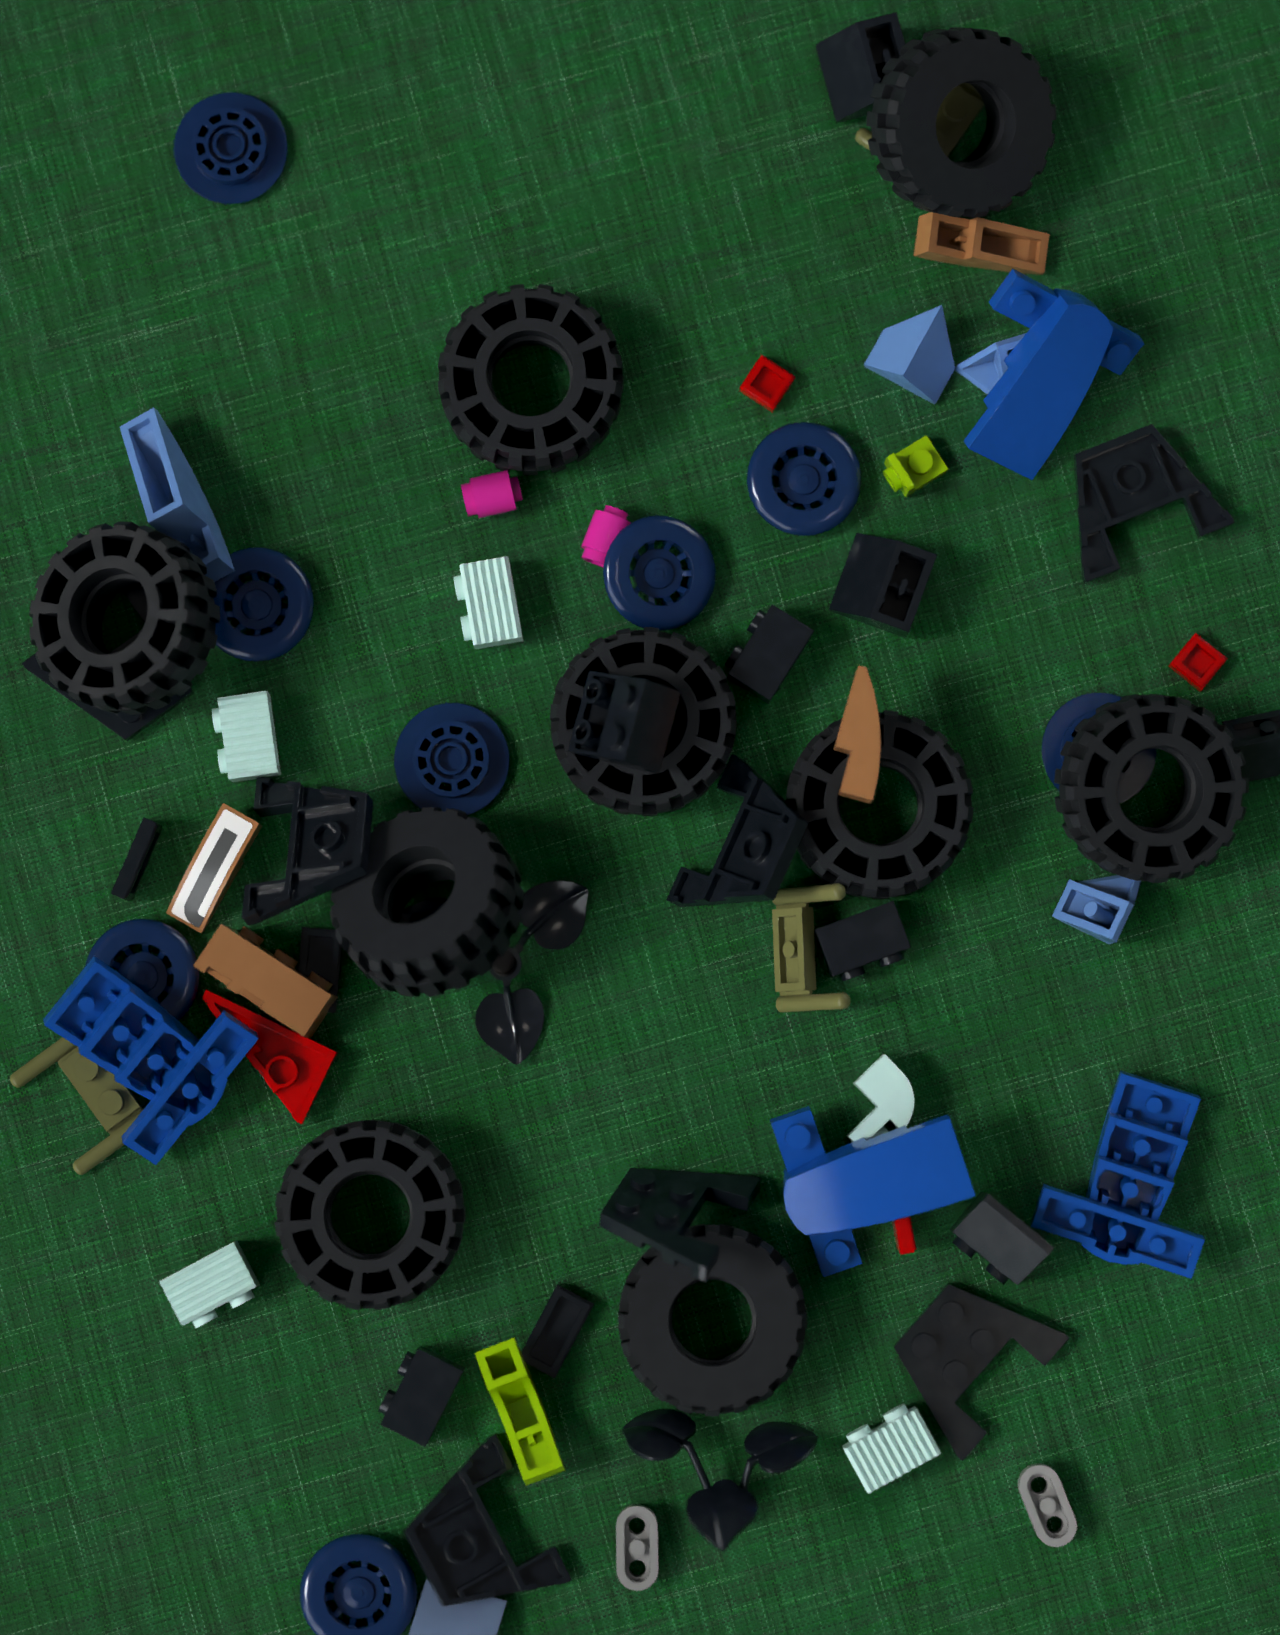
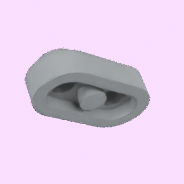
(1046, 1504)
(637, 1546)

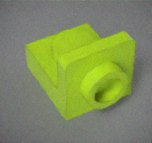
(914, 467)

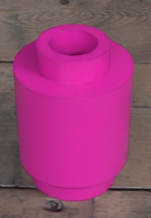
(491, 494)
(601, 533)

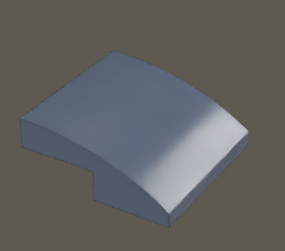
(465, 1618)

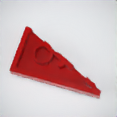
(285, 1059)

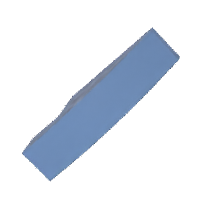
(172, 493)

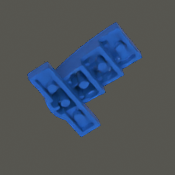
(1045, 371)
(149, 1053)
(865, 1181)
(1131, 1182)

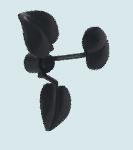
(556, 918)
(721, 1509)

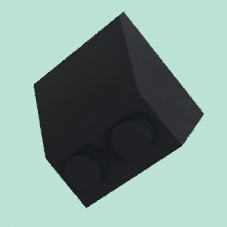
(1000, 1239)

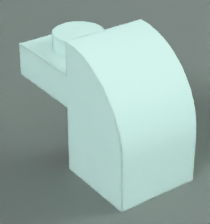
(889, 1093)

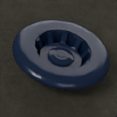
(230, 147)
(804, 479)
(659, 572)
(260, 605)
(1061, 729)
(451, 758)
(147, 969)
(359, 1588)

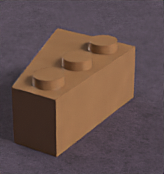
(267, 979)

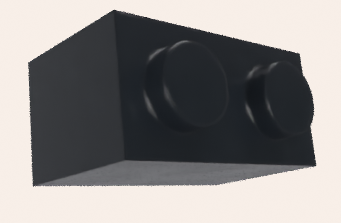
(769, 653)
(862, 940)
(421, 1395)

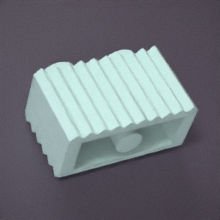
(489, 602)
(247, 736)
(209, 1284)
(890, 1448)

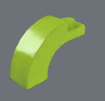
(520, 1410)

